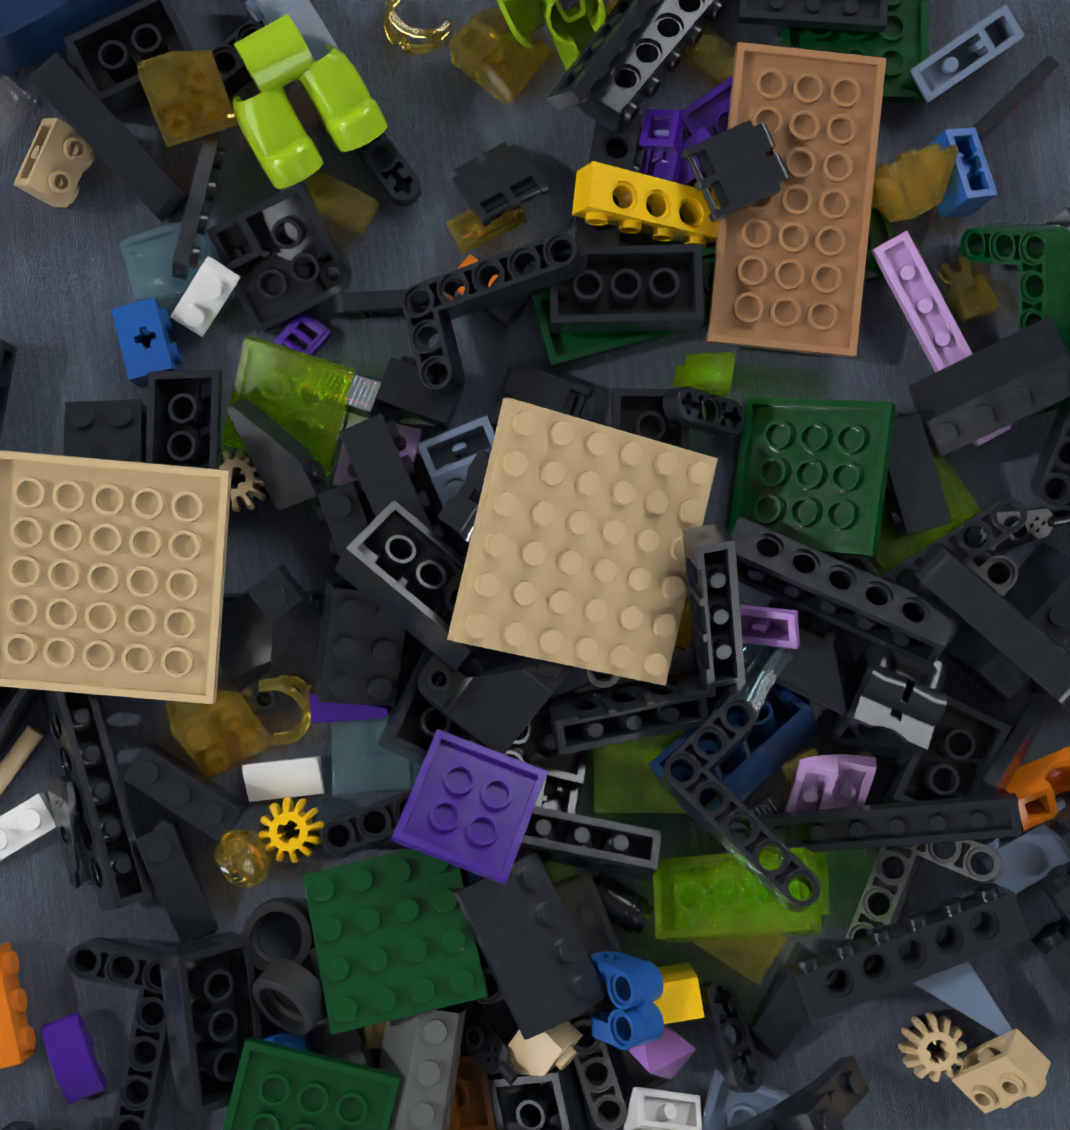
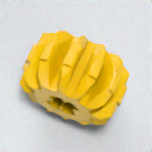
(278, 836)

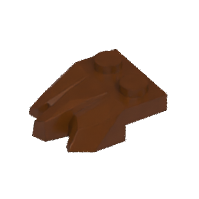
(472, 1099)

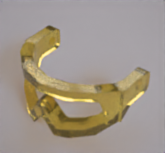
(434, 35)
(283, 684)

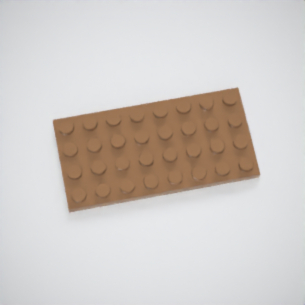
(797, 260)

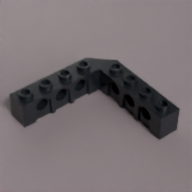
(689, 697)

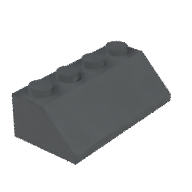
(426, 1055)

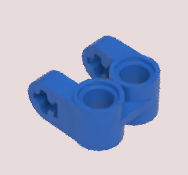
(632, 989)

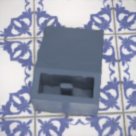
(449, 457)

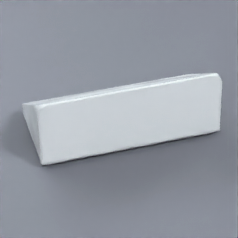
(283, 778)
(663, 1110)

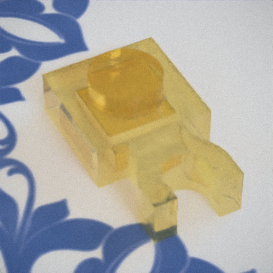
(969, 294)

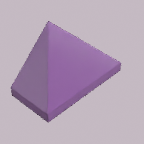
(770, 626)
(664, 1055)

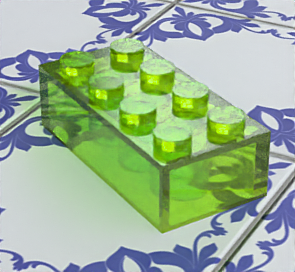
(723, 901)

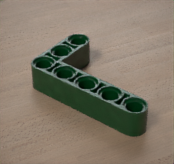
(1043, 269)

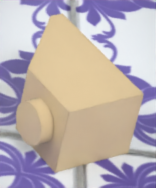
(544, 1051)

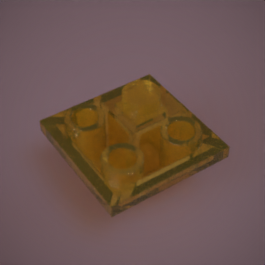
(494, 56)
(186, 95)
(913, 182)
(218, 733)

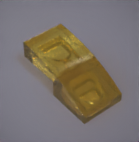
(341, 202)

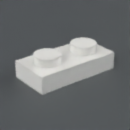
(205, 296)
(25, 824)

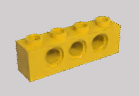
(594, 202)

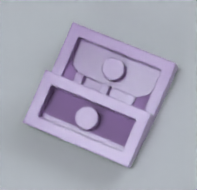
(831, 782)

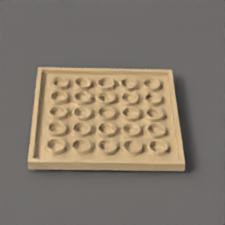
(580, 544)
(111, 576)

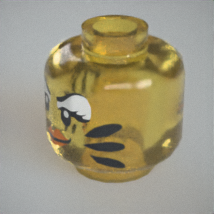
(243, 858)

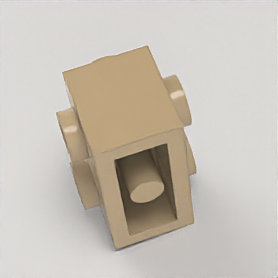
(54, 163)
(1002, 1071)

